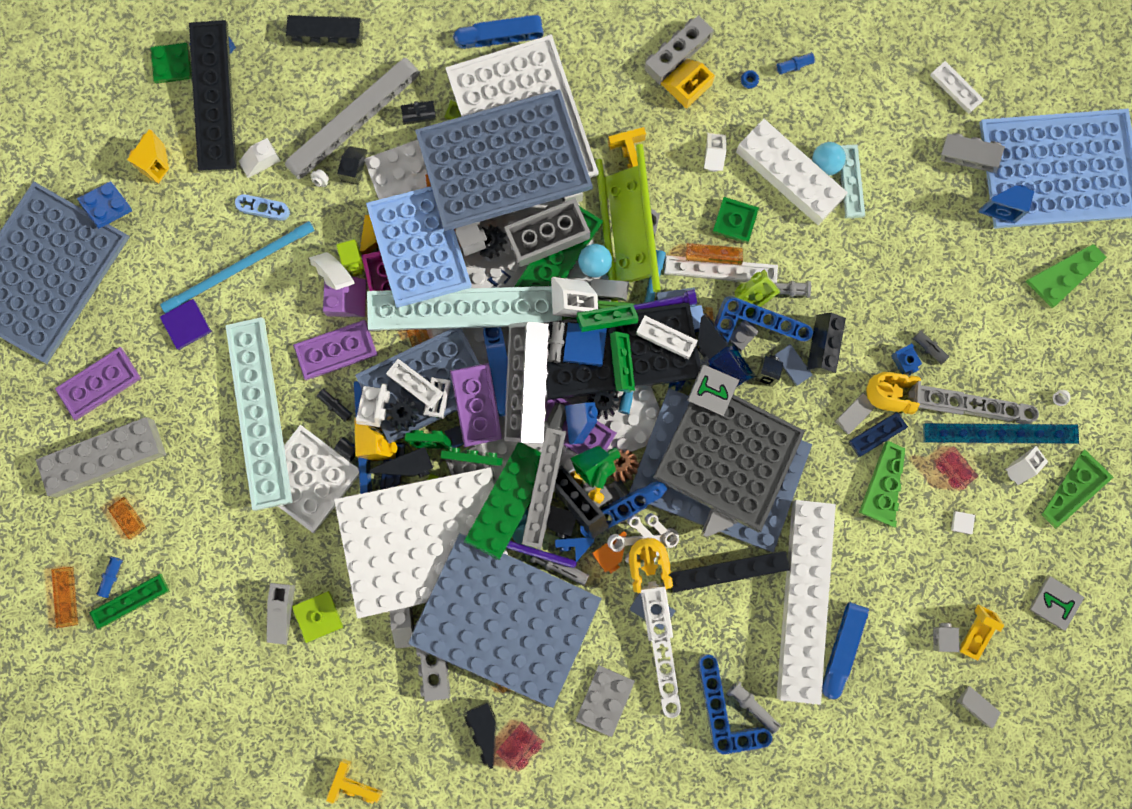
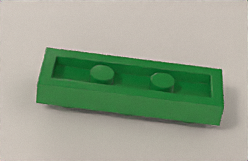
(607, 317)
(622, 362)
(472, 456)

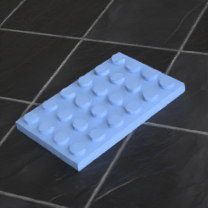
(415, 249)

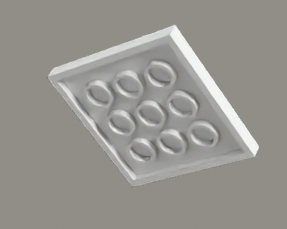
(315, 478)

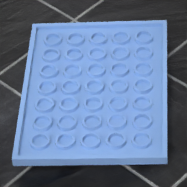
(1071, 162)

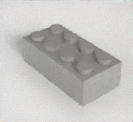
(547, 232)

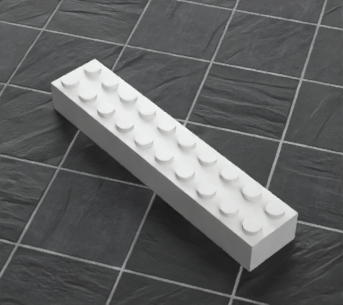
(806, 602)

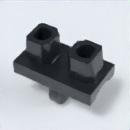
(418, 112)

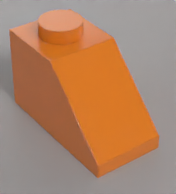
(608, 558)

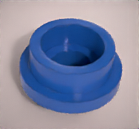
(750, 74)

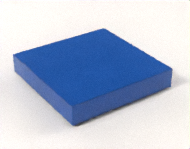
(584, 346)

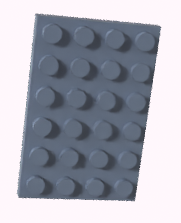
(429, 359)

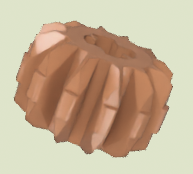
(625, 466)

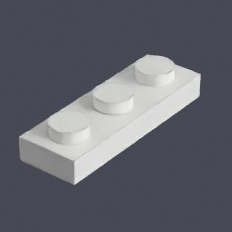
(956, 87)
(666, 337)
(415, 383)

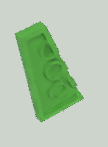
(1063, 277)
(1079, 485)
(882, 493)

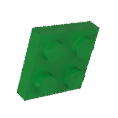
(171, 63)
(735, 220)
(435, 440)

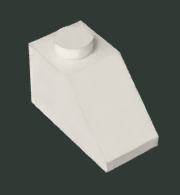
(715, 152)
(258, 158)
(1026, 466)

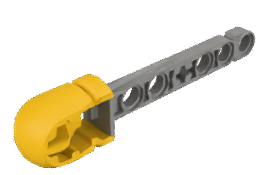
(920, 397)

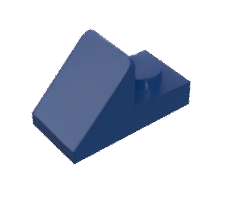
(580, 544)

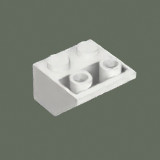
(572, 297)

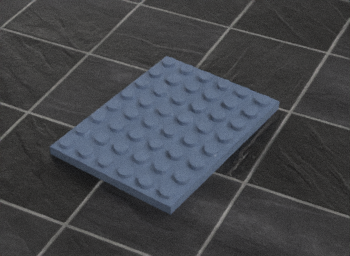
(503, 160)
(50, 269)
(690, 509)
(505, 621)

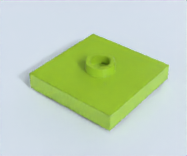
(317, 617)

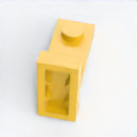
(627, 140)
(980, 632)
(350, 786)

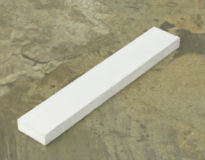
(742, 273)

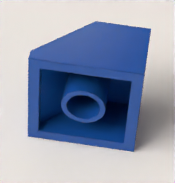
(1009, 204)

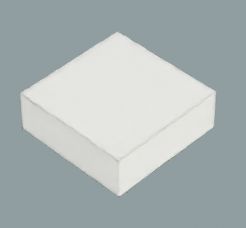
(963, 522)

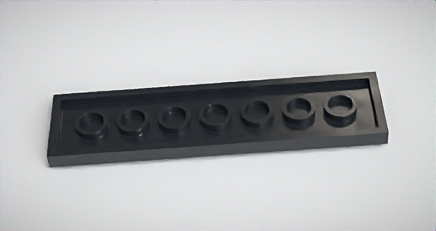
(212, 96)

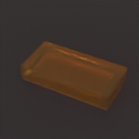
(127, 518)

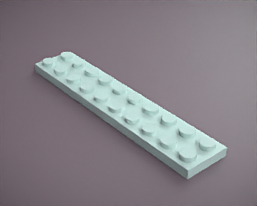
(463, 309)
(258, 414)

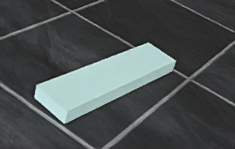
(852, 183)

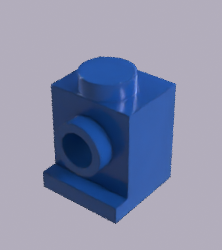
(901, 362)

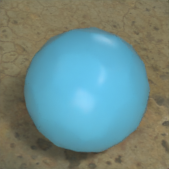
(829, 157)
(595, 260)

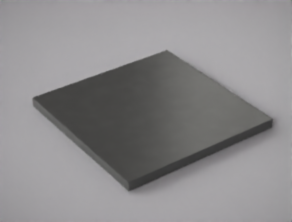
(731, 459)

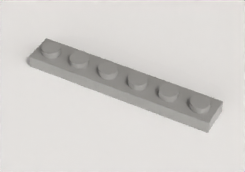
(543, 488)

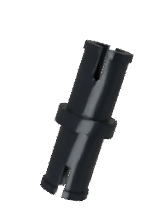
(334, 405)

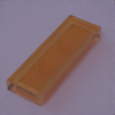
(714, 254)
(64, 597)

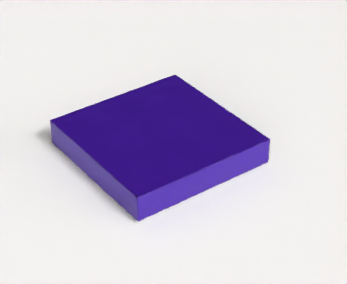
(185, 324)

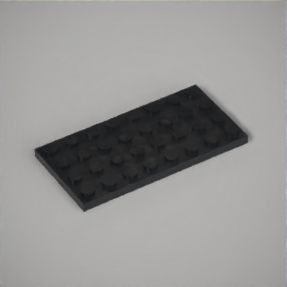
(650, 361)

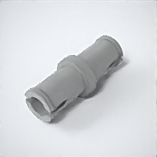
(556, 342)

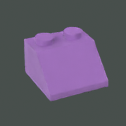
(345, 301)

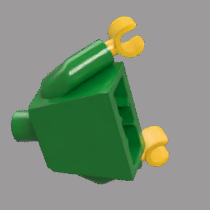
(594, 468)

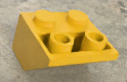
(688, 81)
(150, 157)

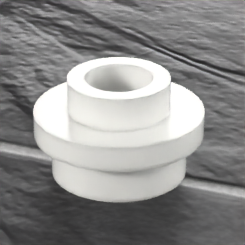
(319, 178)

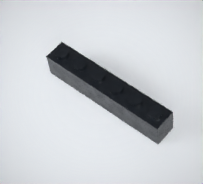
(729, 571)

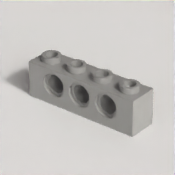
(695, 27)
(440, 668)

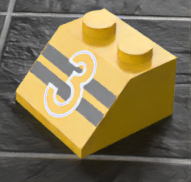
(373, 444)

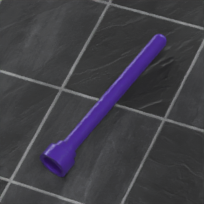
(688, 297)
(541, 554)

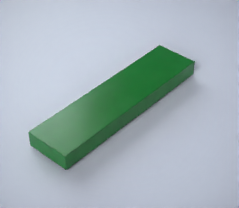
(129, 601)

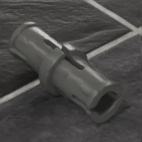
(931, 347)

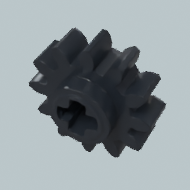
(496, 237)

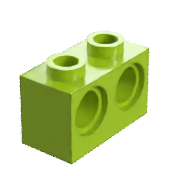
(351, 257)

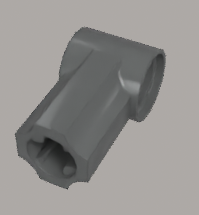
(556, 418)

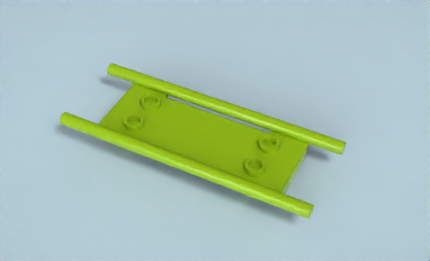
(630, 223)

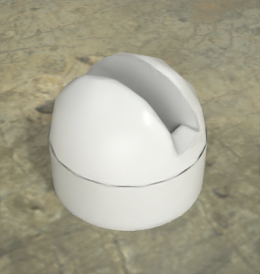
(1061, 400)

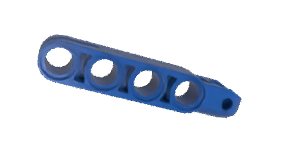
(499, 32)
(498, 364)
(648, 492)
(844, 650)

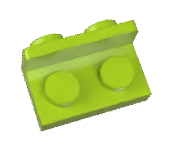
(757, 290)

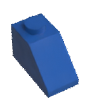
(580, 421)

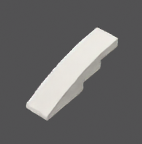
(331, 269)

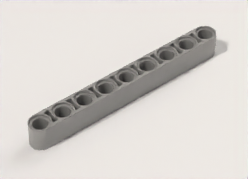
(352, 118)

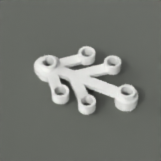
(664, 533)

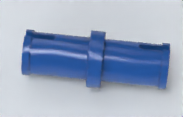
(795, 63)
(109, 577)

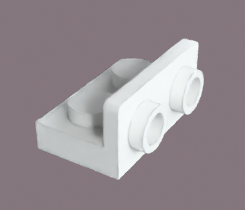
(372, 405)

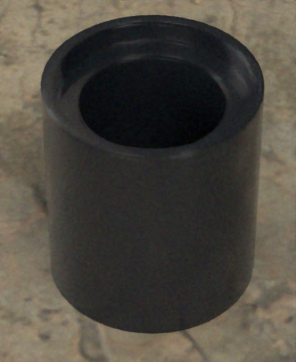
(345, 449)

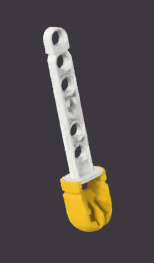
(652, 595)

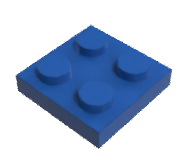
(104, 204)

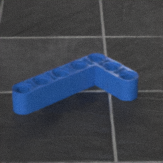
(757, 318)
(721, 712)

